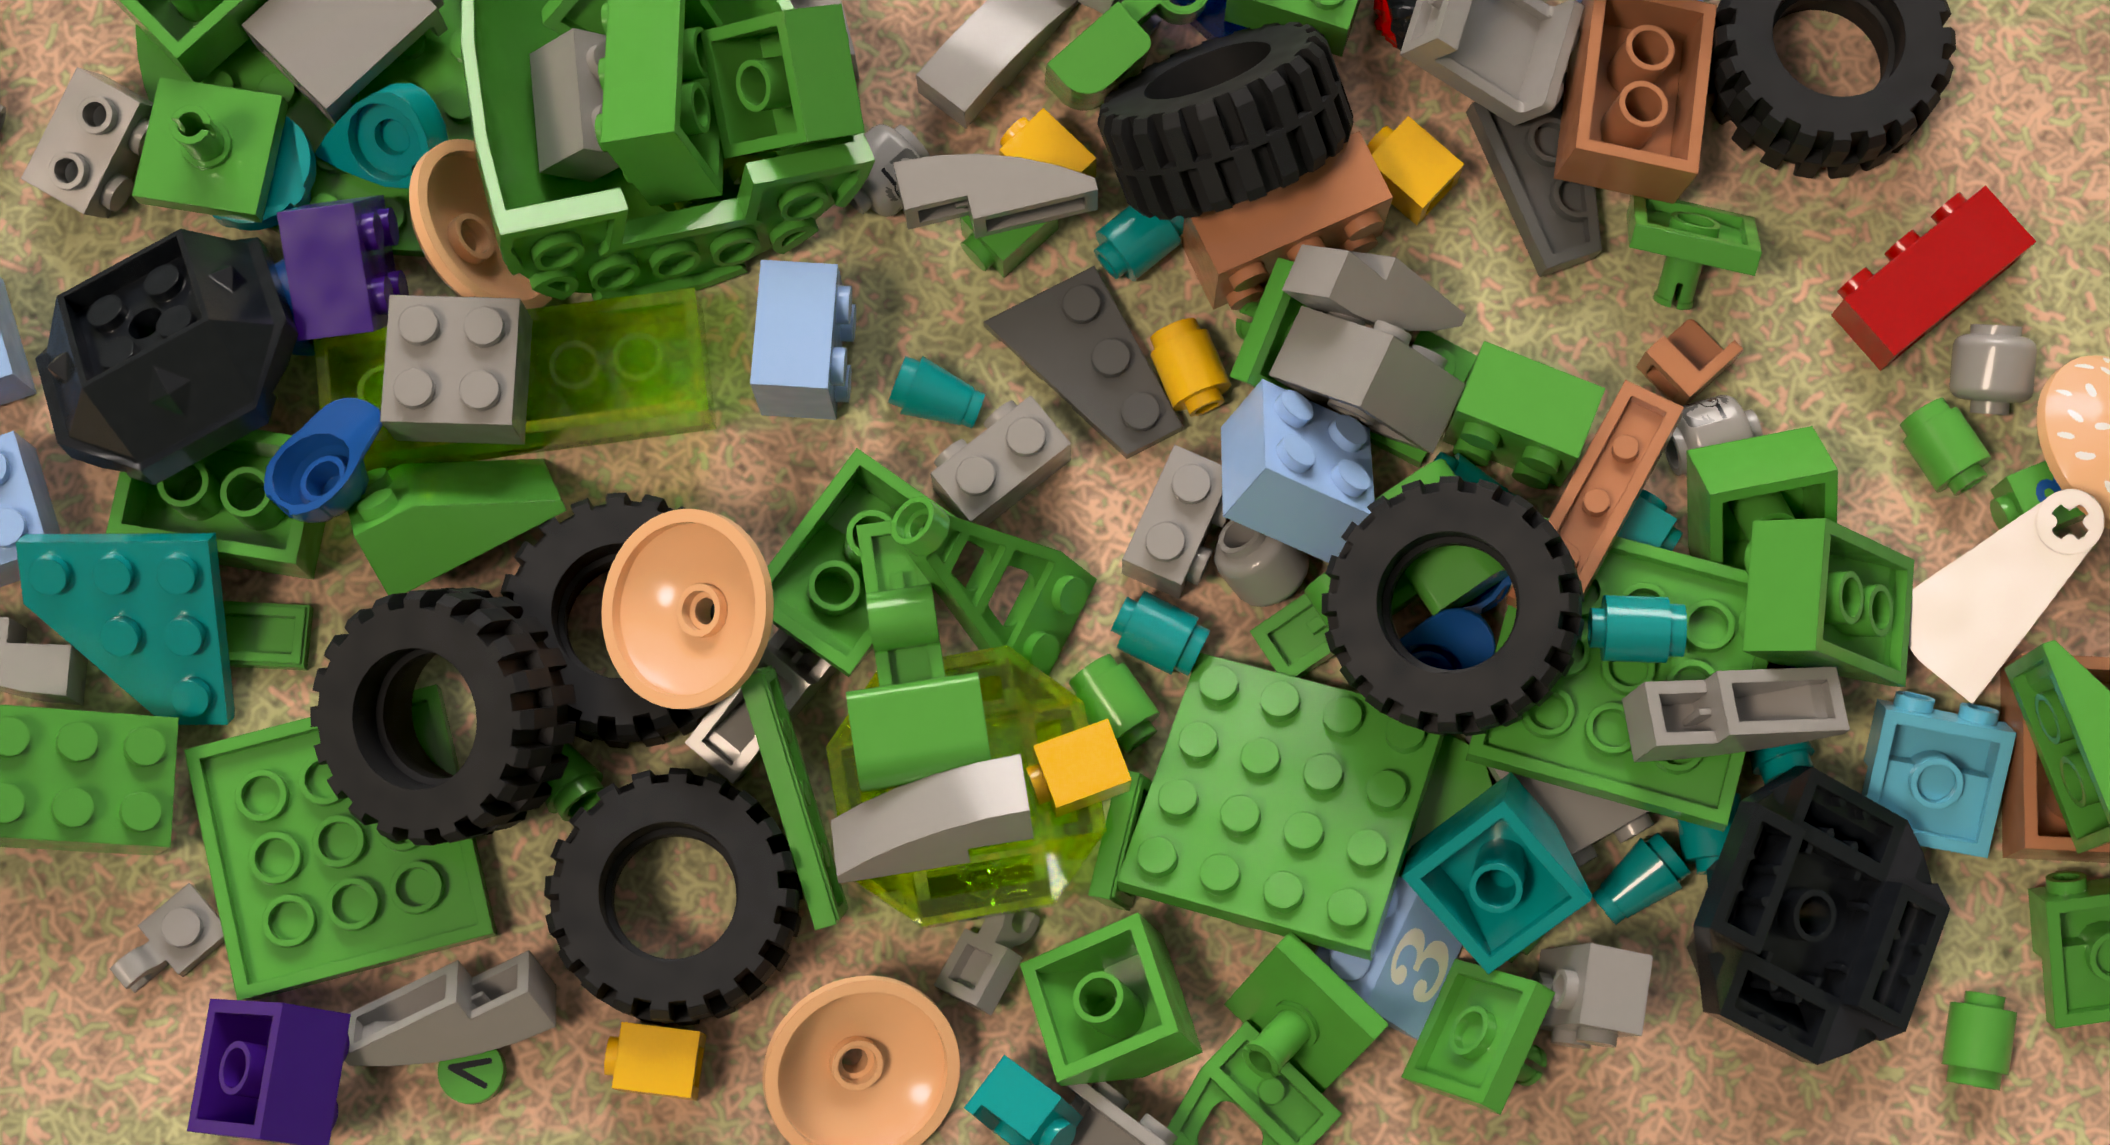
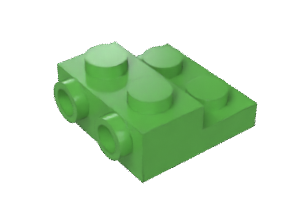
(2074, 942)

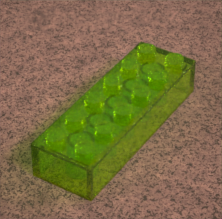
(594, 378)

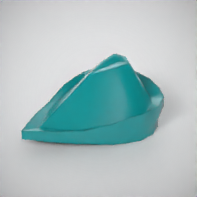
(385, 135)

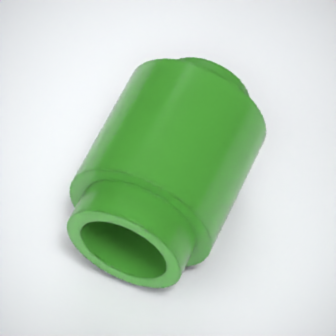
(1945, 447)
(1116, 695)
(1979, 1040)

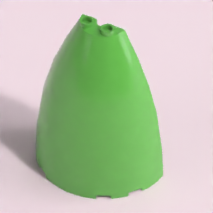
(603, 231)

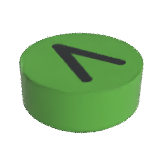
(473, 1077)

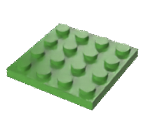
(1582, 730)
(1281, 807)
(308, 884)

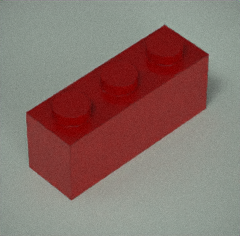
(1930, 275)

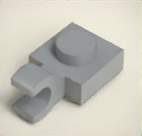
(178, 935)
(985, 961)

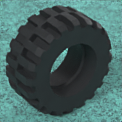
(1226, 121)
(1820, 128)
(1389, 542)
(547, 587)
(371, 731)
(599, 849)

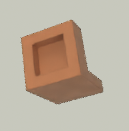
(1686, 362)

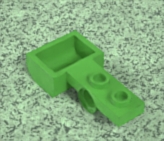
(1110, 51)
(1441, 578)
(917, 716)

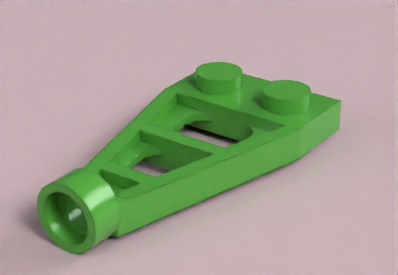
(1044, 606)
(1282, 1107)

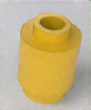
(1189, 367)

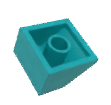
(1497, 873)

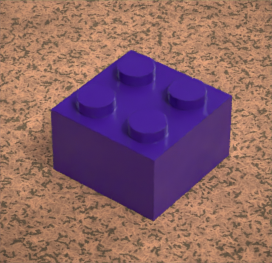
(341, 265)
(269, 1072)

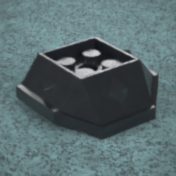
(167, 355)
(1816, 919)

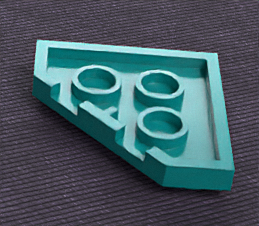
(140, 613)

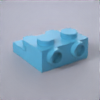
(1939, 769)

